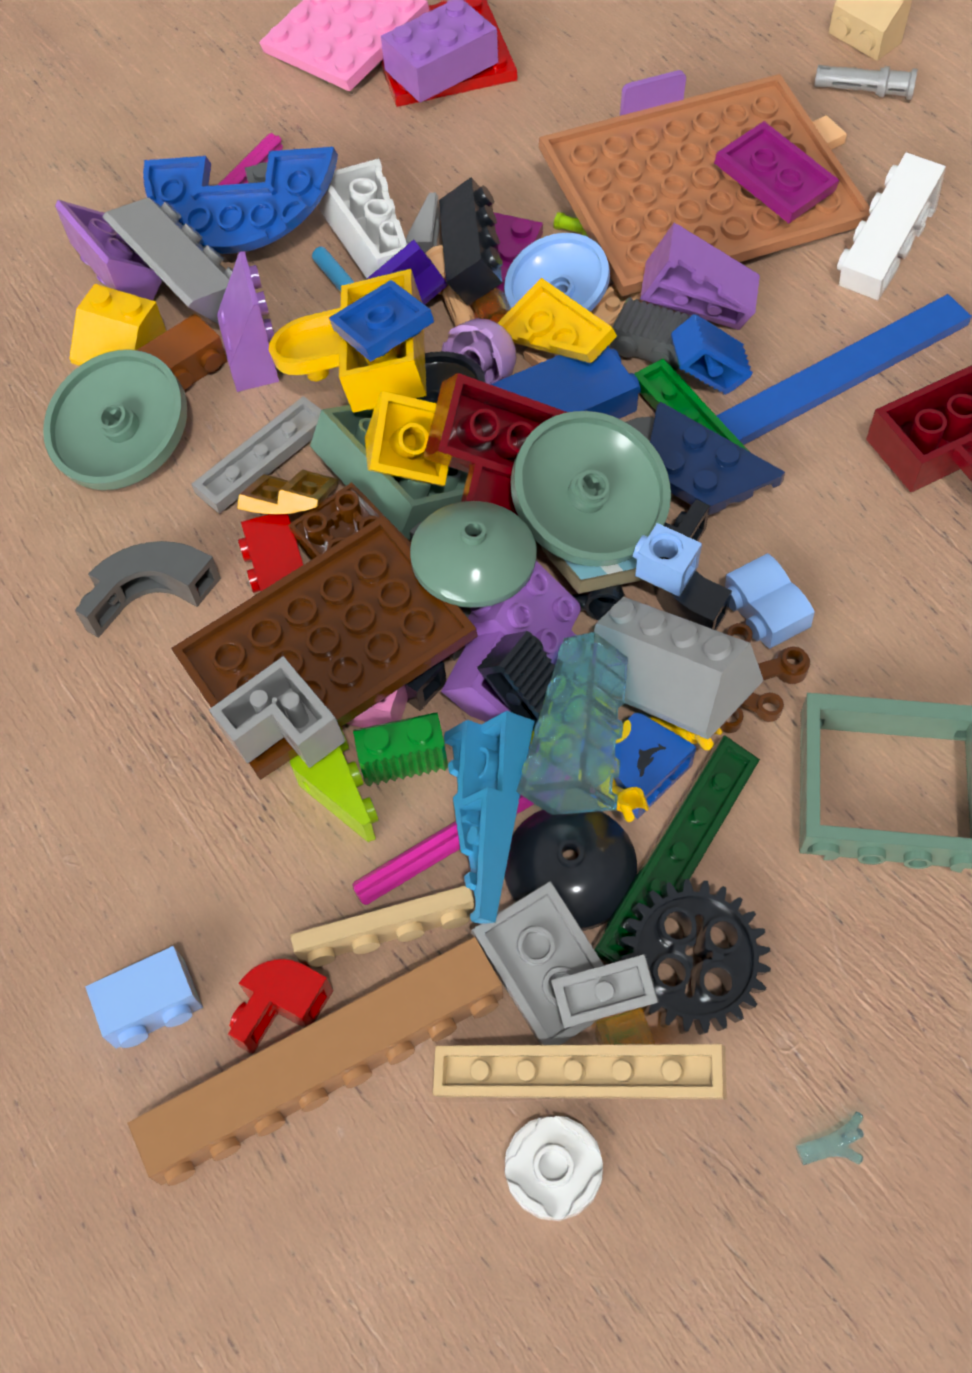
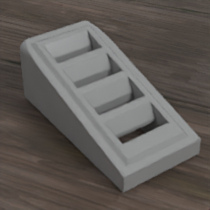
(427, 224)

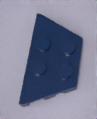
(706, 464)

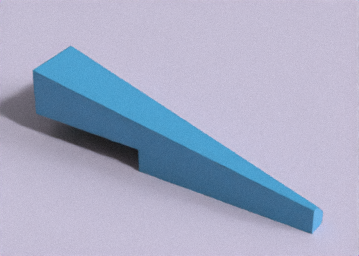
(488, 774)

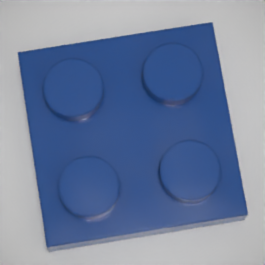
(381, 320)

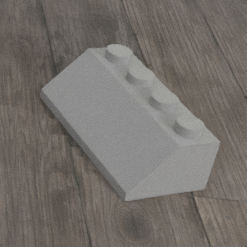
(173, 253)
(680, 667)

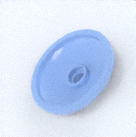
(565, 261)

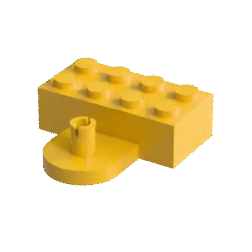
(313, 347)

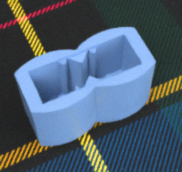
(769, 601)

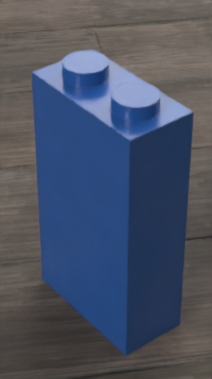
(579, 385)

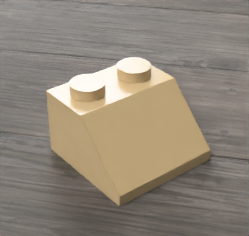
(870, 25)

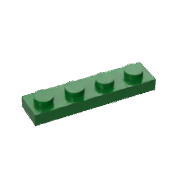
(664, 385)

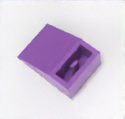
(244, 330)

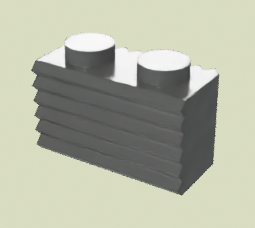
(646, 331)

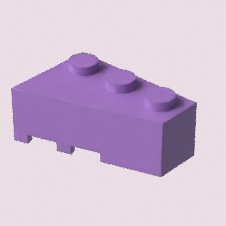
(699, 280)

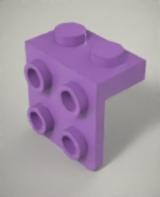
(653, 92)
(539, 607)

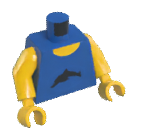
(651, 761)

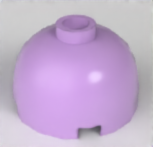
(486, 344)

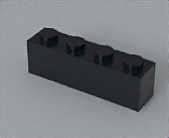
(470, 241)

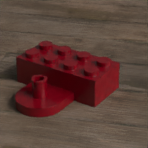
(927, 431)
(481, 433)

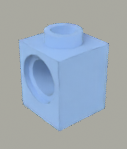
(669, 573)

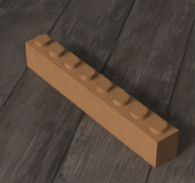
(314, 1062)

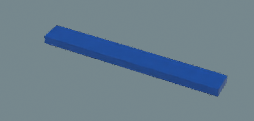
(844, 369)

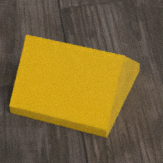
(399, 439)

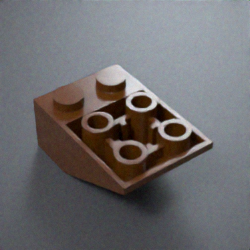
(335, 520)

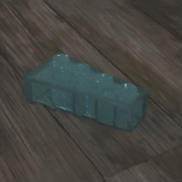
(577, 731)

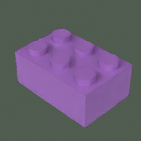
(439, 49)

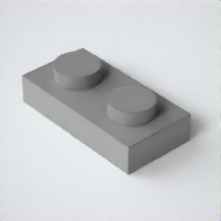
(605, 991)

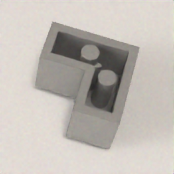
(275, 707)

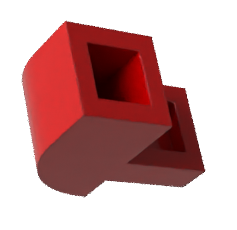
(276, 989)

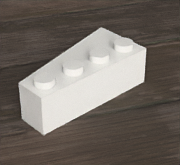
(363, 215)
(893, 223)

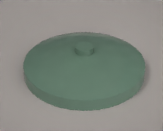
(115, 420)
(589, 487)

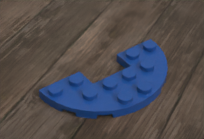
(247, 214)

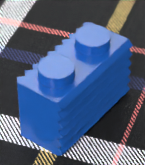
(710, 354)

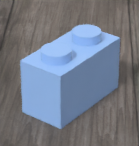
(144, 998)

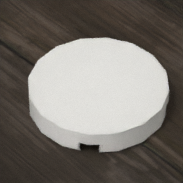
(553, 1168)

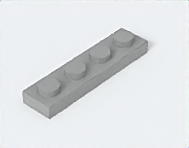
(258, 455)

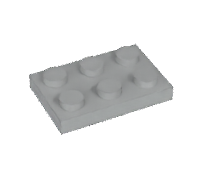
(531, 947)

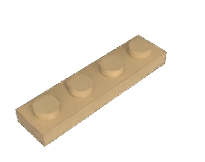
(367, 931)

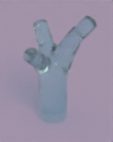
(834, 1144)

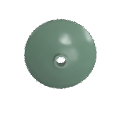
(469, 568)

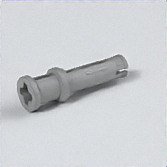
(879, 81)

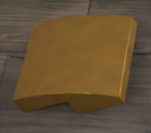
(282, 496)

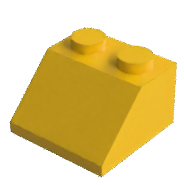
(113, 322)

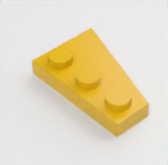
(557, 324)

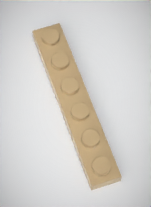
(581, 1071)

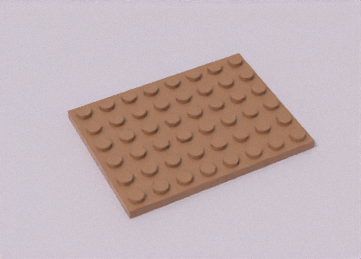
(658, 168)

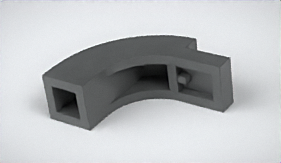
(143, 571)

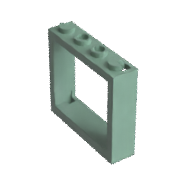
(887, 718)

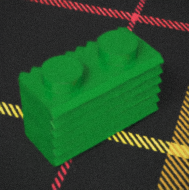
(400, 749)

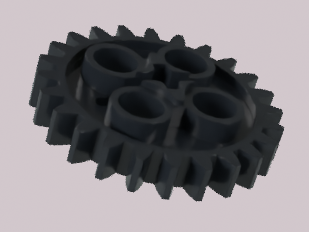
(734, 966)

